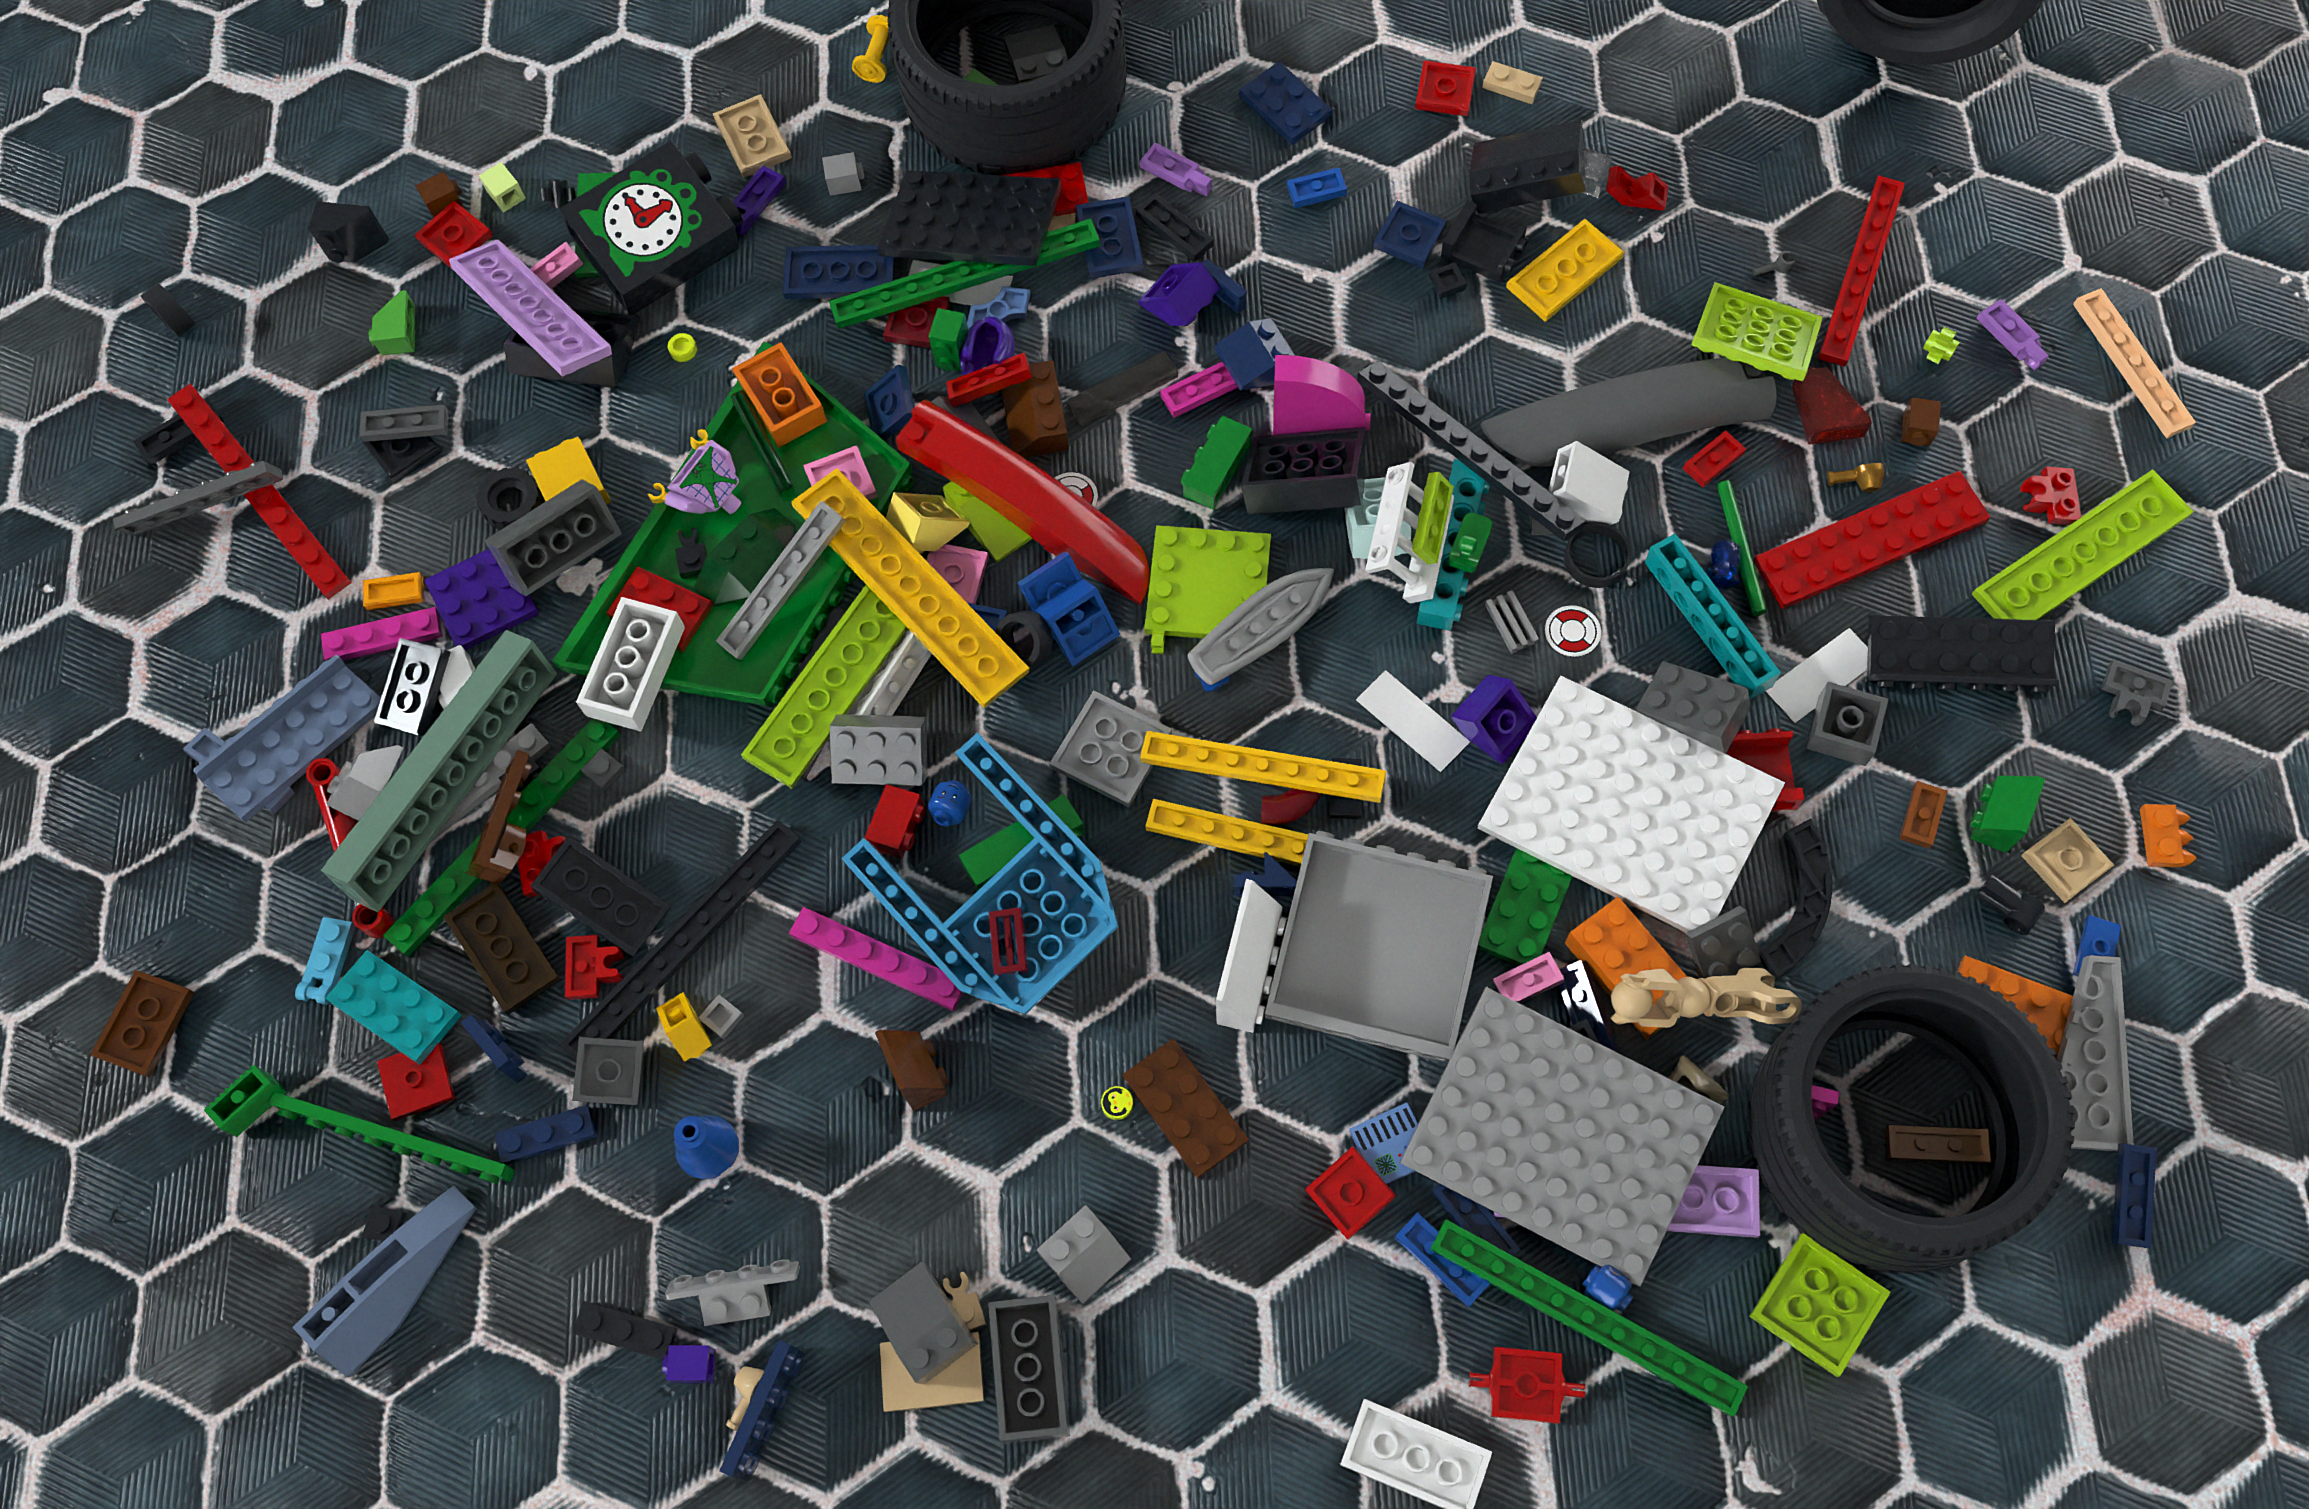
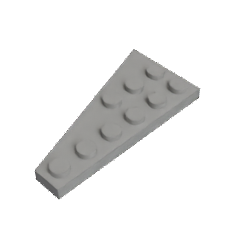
(2096, 1057)

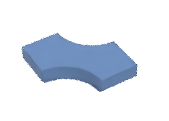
(1008, 305)

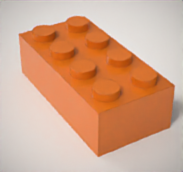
(1620, 945)

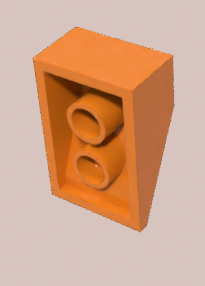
(780, 394)

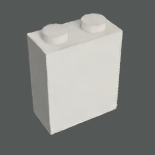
(1589, 483)

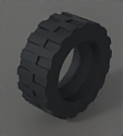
(498, 483)

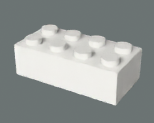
(631, 664)

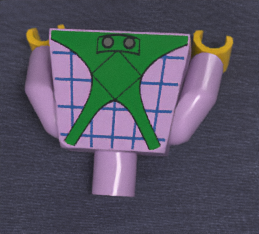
(703, 481)

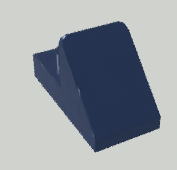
(1275, 880)

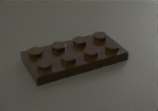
(501, 948)

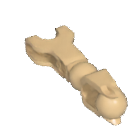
(1689, 997)

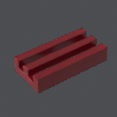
(1011, 967)

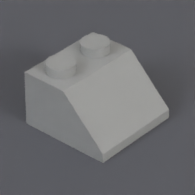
(362, 781)
(1083, 1254)

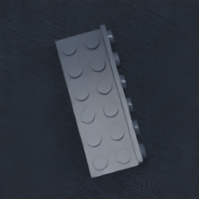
(287, 738)

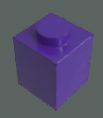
(689, 1364)

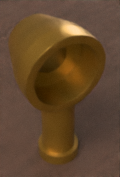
(1867, 476)

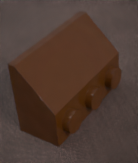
(1036, 413)

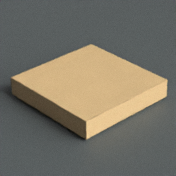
(2067, 860)

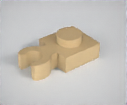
(966, 1305)

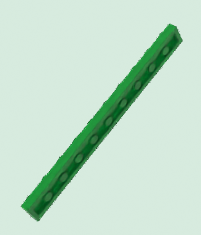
(954, 277)
(533, 804)
(1589, 1318)

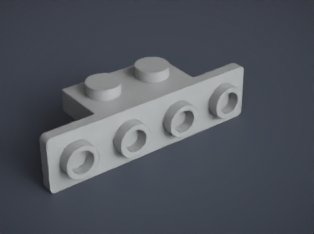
(733, 1294)

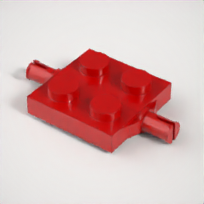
(1526, 1385)

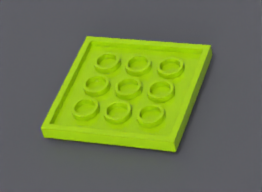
(1758, 332)

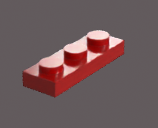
(988, 380)

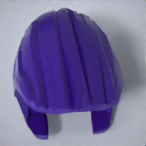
(986, 344)

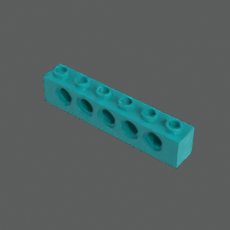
(1442, 612)
(1711, 616)

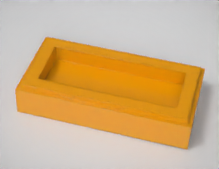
(393, 591)

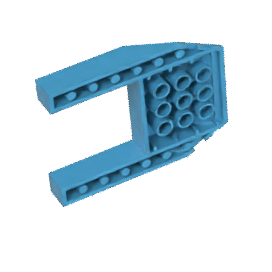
(1050, 879)

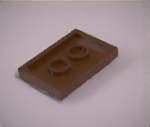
(142, 1023)

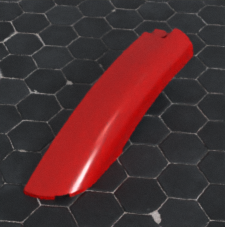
(1027, 498)

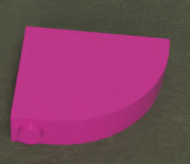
(1315, 397)

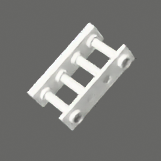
(1419, 577)

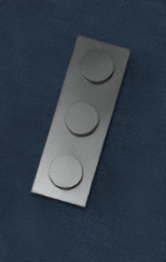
(404, 423)

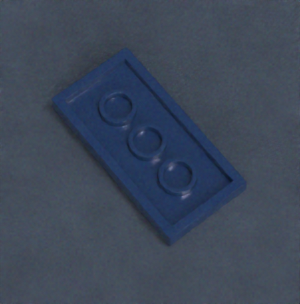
(834, 271)
(757, 1422)

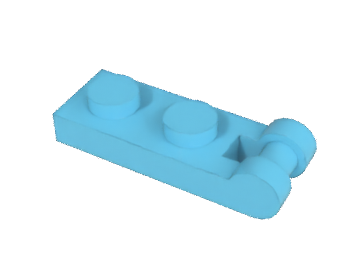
(326, 959)

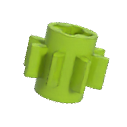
(1941, 345)

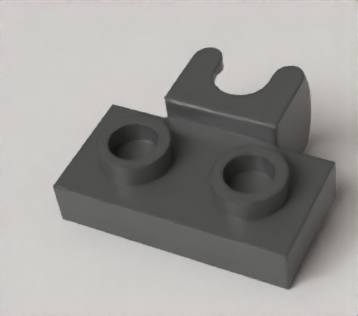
(2135, 690)

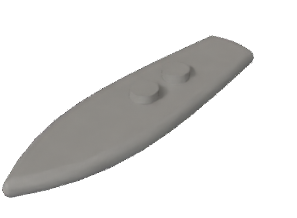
(1260, 623)

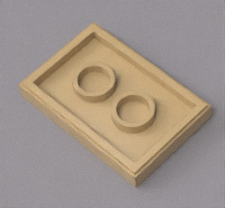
(752, 135)
(954, 1385)

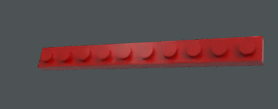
(266, 500)

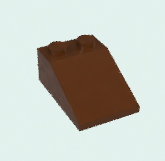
(913, 1066)

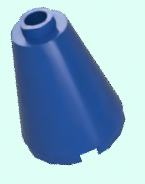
(705, 1145)

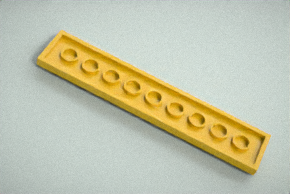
(915, 591)

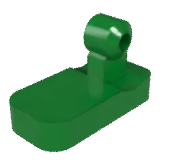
(1470, 542)

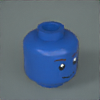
(949, 803)

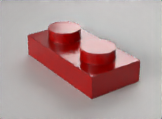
(1714, 458)

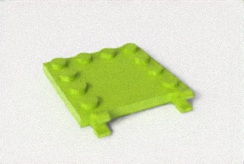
(1201, 579)

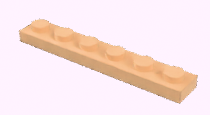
(2134, 363)

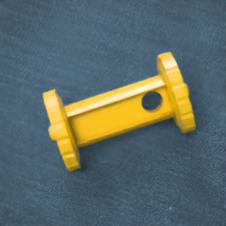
(870, 66)

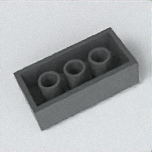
(553, 537)
(1028, 1369)

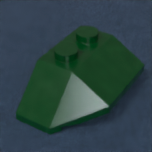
(744, 557)

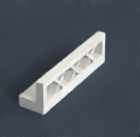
(891, 684)

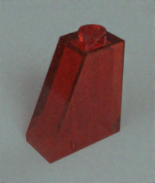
(1828, 408)

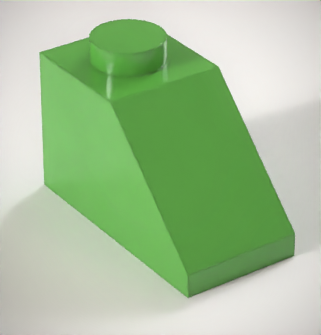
(394, 326)

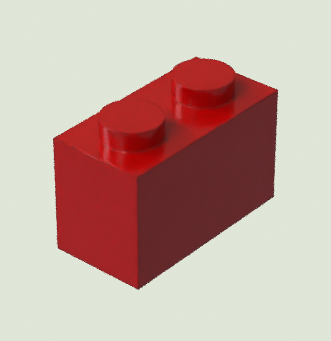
(895, 821)

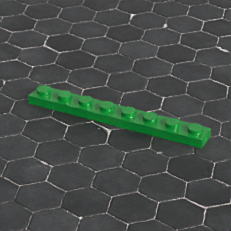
(402, 1142)

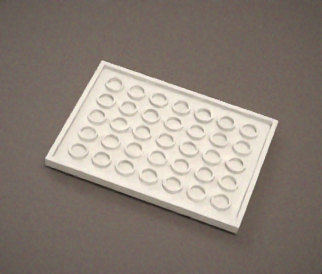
(1631, 806)

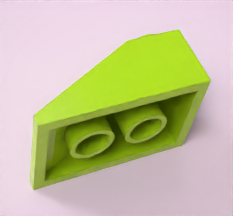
(987, 525)

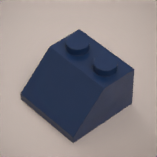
(1251, 353)

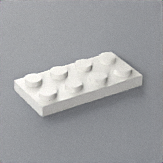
(1415, 1458)

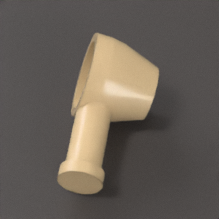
(746, 1383)

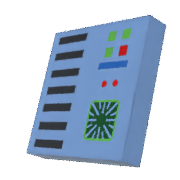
(1384, 1141)

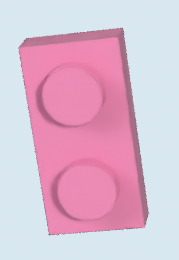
(557, 265)
(1529, 979)

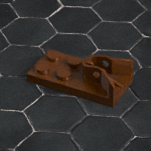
(492, 855)

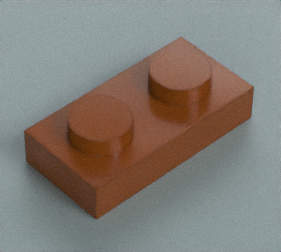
(1923, 815)

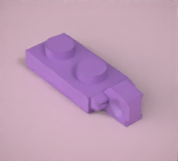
(1176, 169)
(2013, 333)

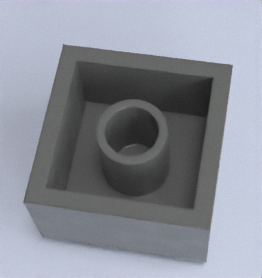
(1847, 723)

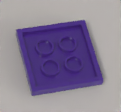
(478, 600)

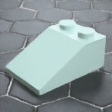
(1362, 520)

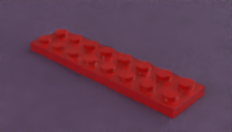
(1871, 539)

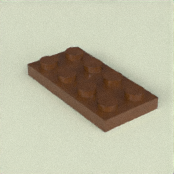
(1185, 1108)

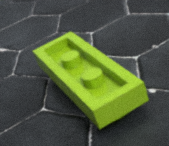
(1432, 518)

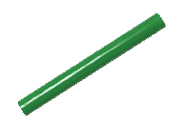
(1738, 535)

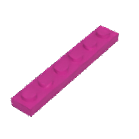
(875, 958)

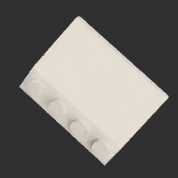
(1249, 959)

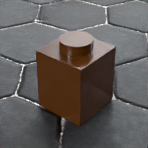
(439, 192)
(1921, 421)

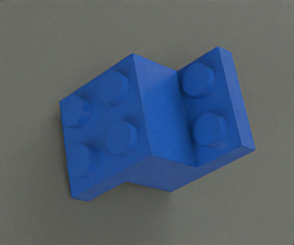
(1069, 607)

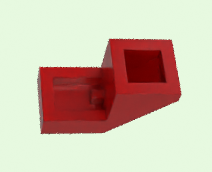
(1642, 192)

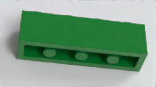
(995, 852)

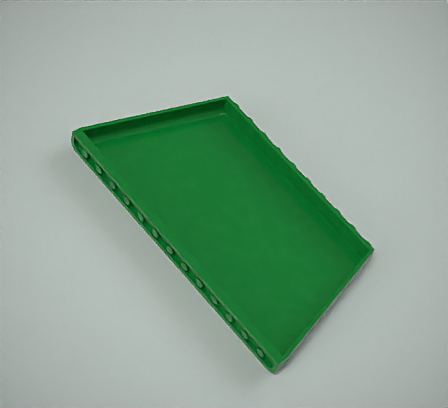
(775, 656)

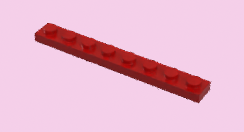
(1861, 271)

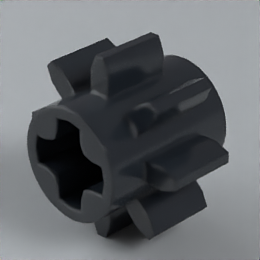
(557, 193)

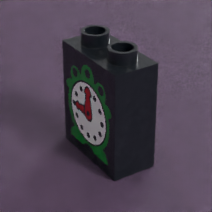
(653, 226)

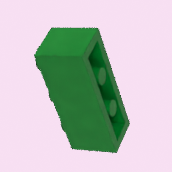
(1216, 462)

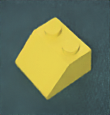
(925, 520)

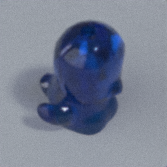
(1725, 564)

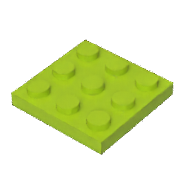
(1820, 1304)

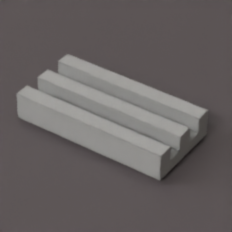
(1521, 616)

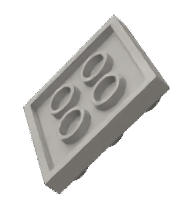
(1106, 748)

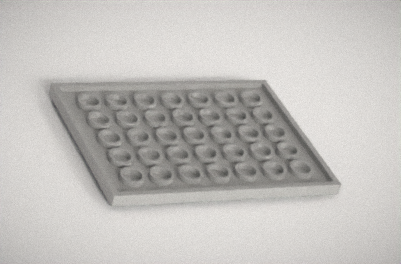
(1562, 1135)

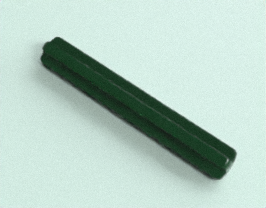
(761, 441)

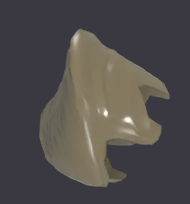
(1695, 1079)

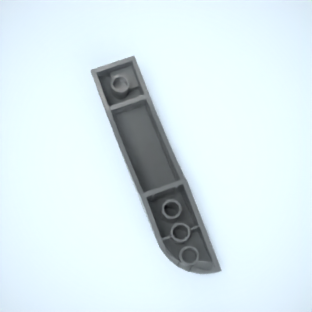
(1635, 410)

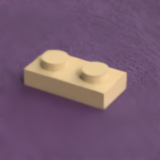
(1512, 82)

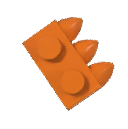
(2163, 837)

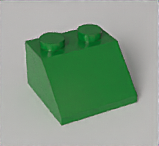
(2006, 810)

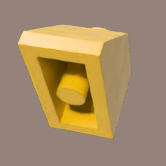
(683, 1027)

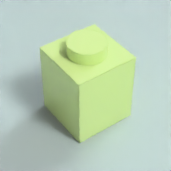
(502, 187)

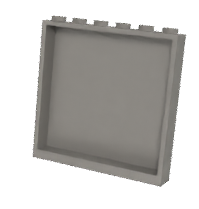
(1379, 946)

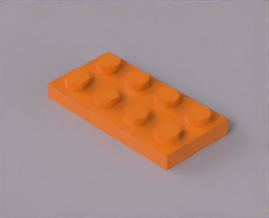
(2041, 1003)

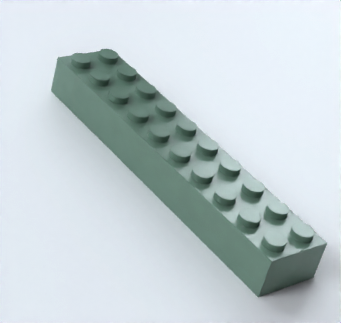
(440, 771)

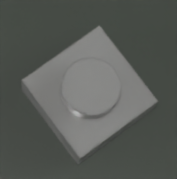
(721, 1016)

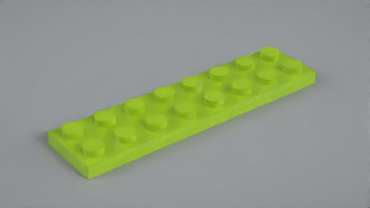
(2084, 551)
(825, 688)

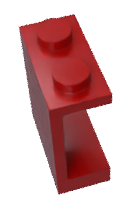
(1770, 755)

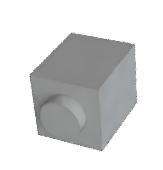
(843, 173)

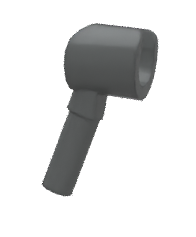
(1779, 265)

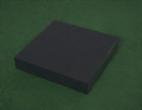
(402, 455)

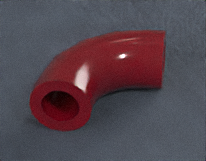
(1287, 806)

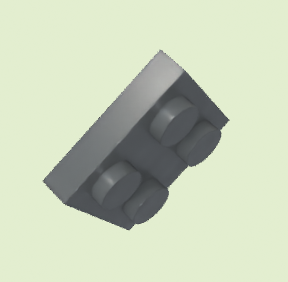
(1723, 945)
(608, 1071)

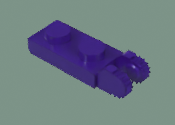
(757, 196)

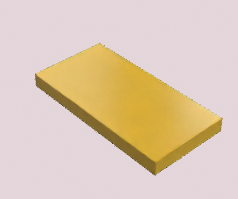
(1565, 270)

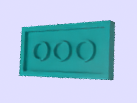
(393, 1007)

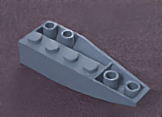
(384, 1286)

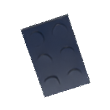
(1285, 102)
(1118, 238)

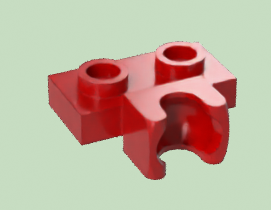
(2055, 493)
(535, 857)
(588, 966)

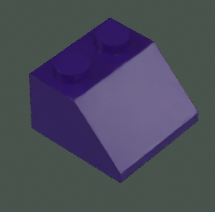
(1180, 293)
(1495, 717)

